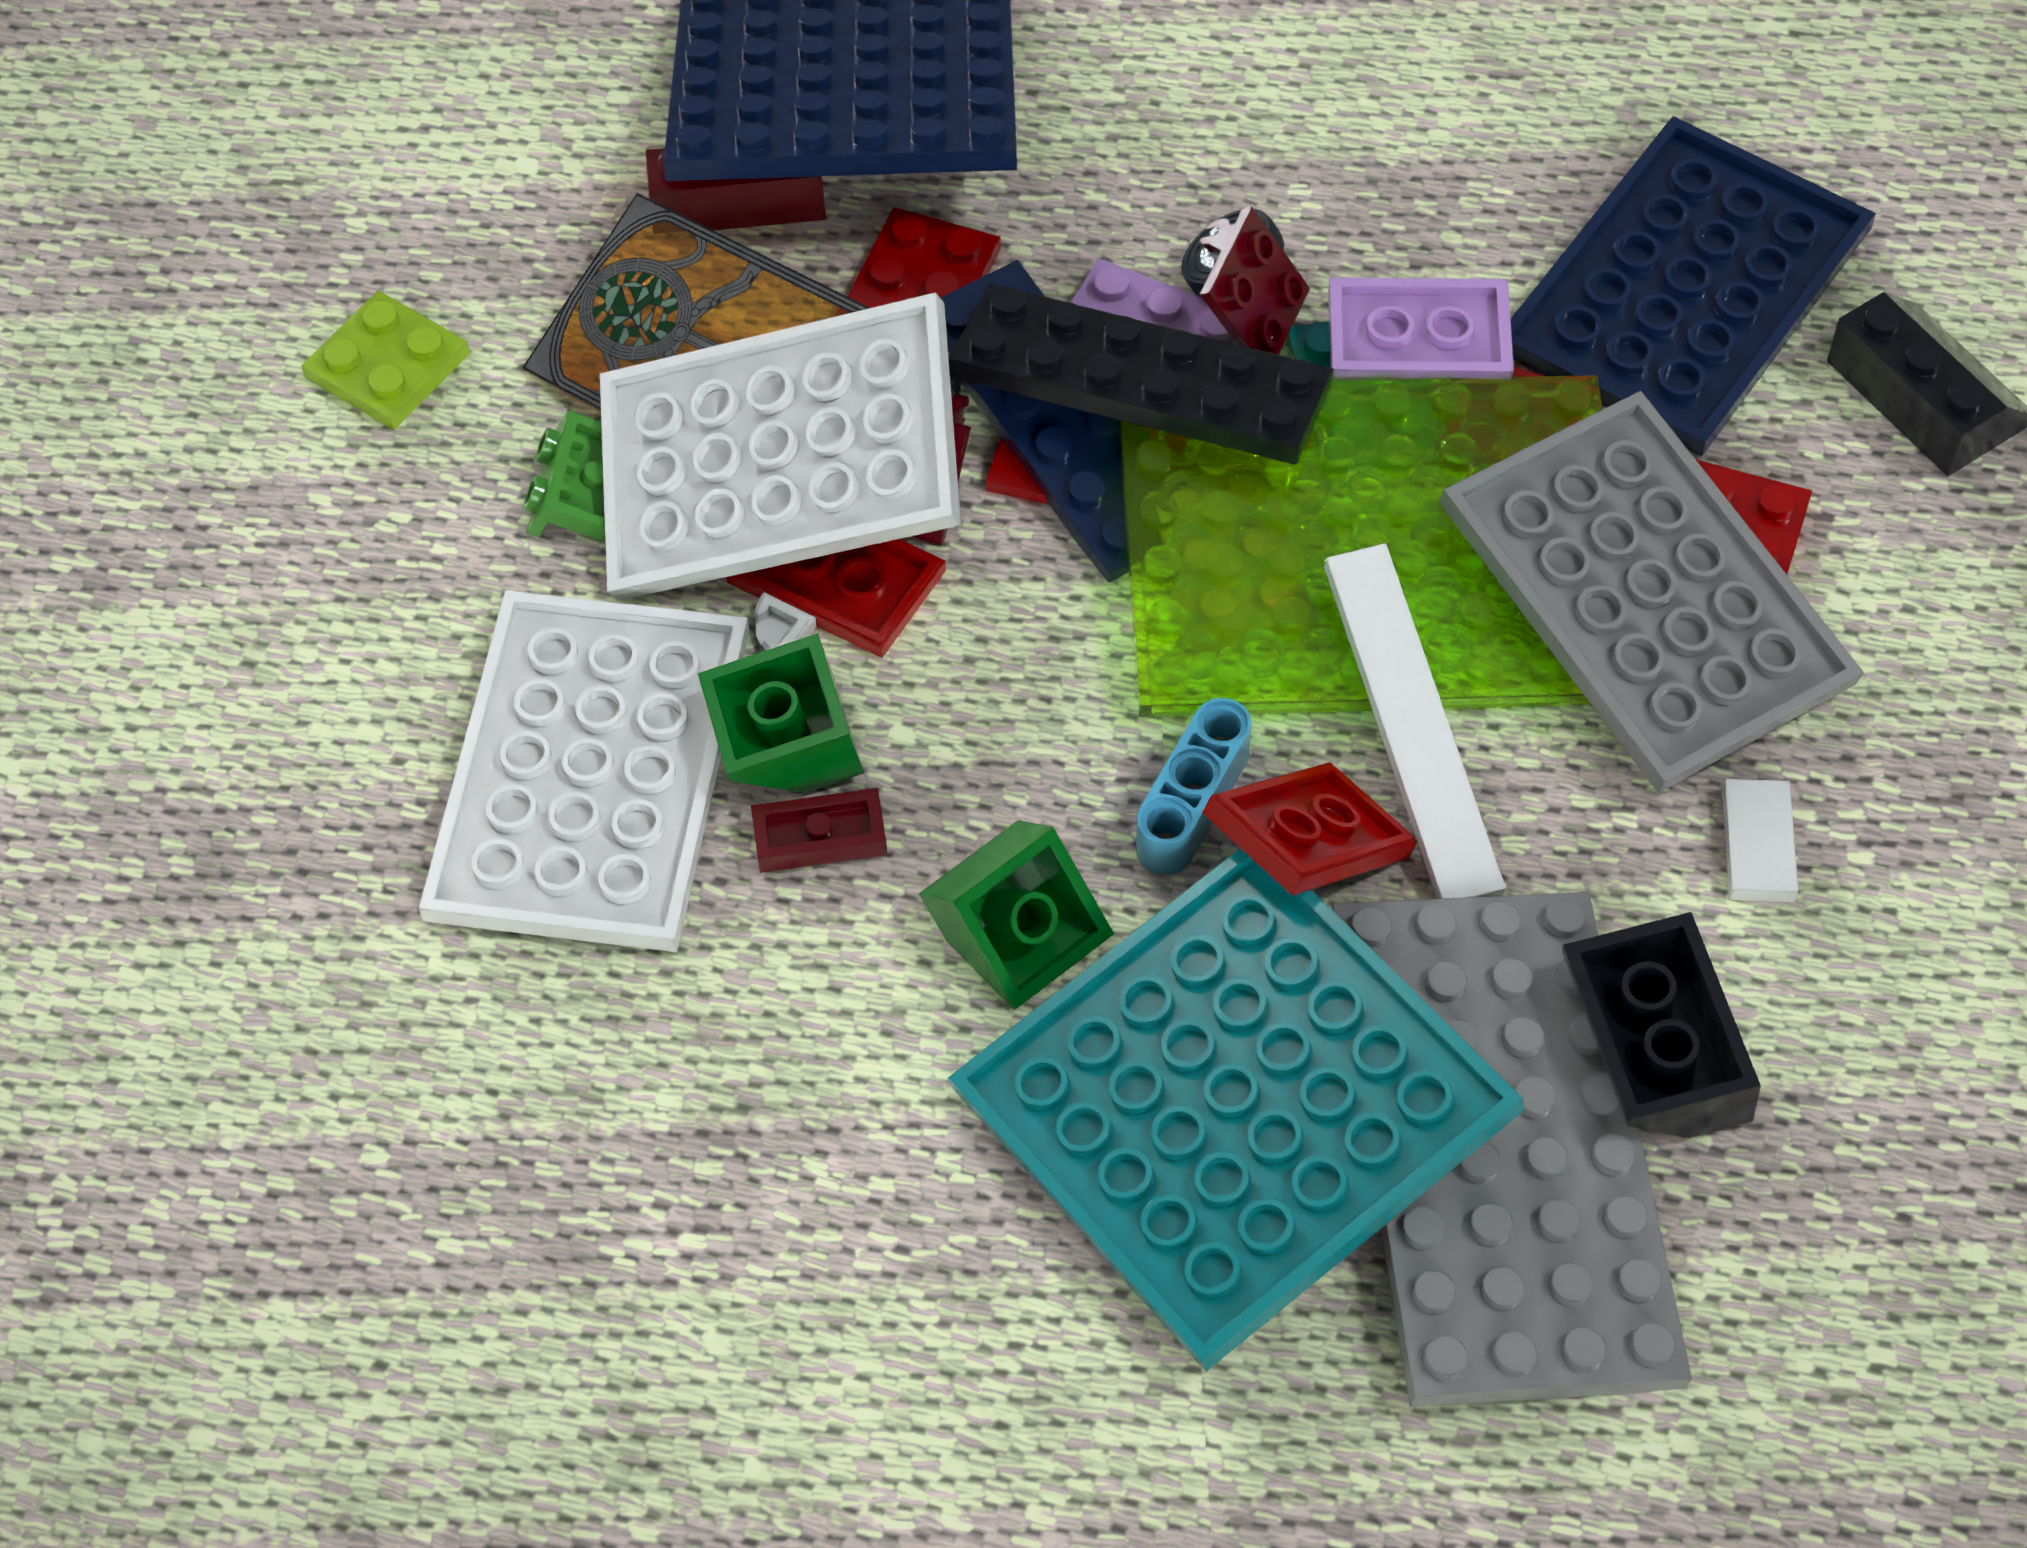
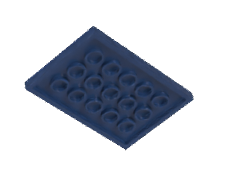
(1689, 280)

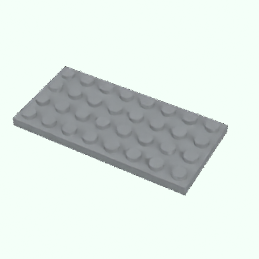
(1545, 1245)

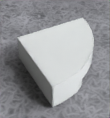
(780, 622)

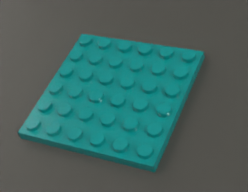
(1234, 1102)

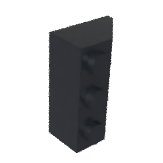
(1924, 382)
(1665, 1028)

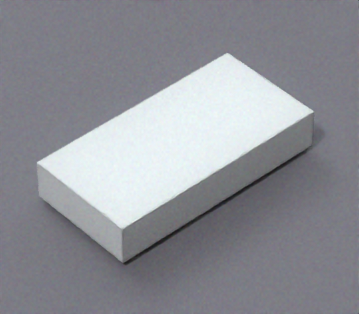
(1759, 840)

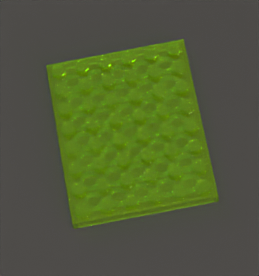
(1238, 544)

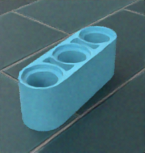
(1195, 761)

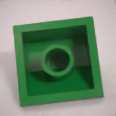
(781, 719)
(1018, 911)

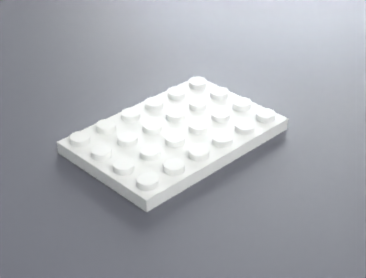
(778, 448)
(583, 773)

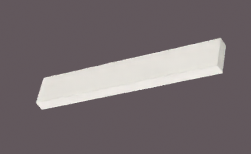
(1413, 725)

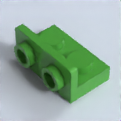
(570, 479)

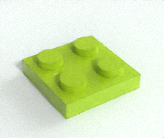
(385, 359)

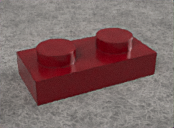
(819, 830)

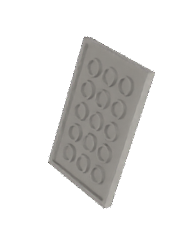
(1650, 590)

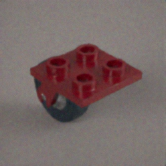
(1246, 278)

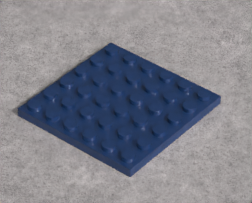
(840, 88)

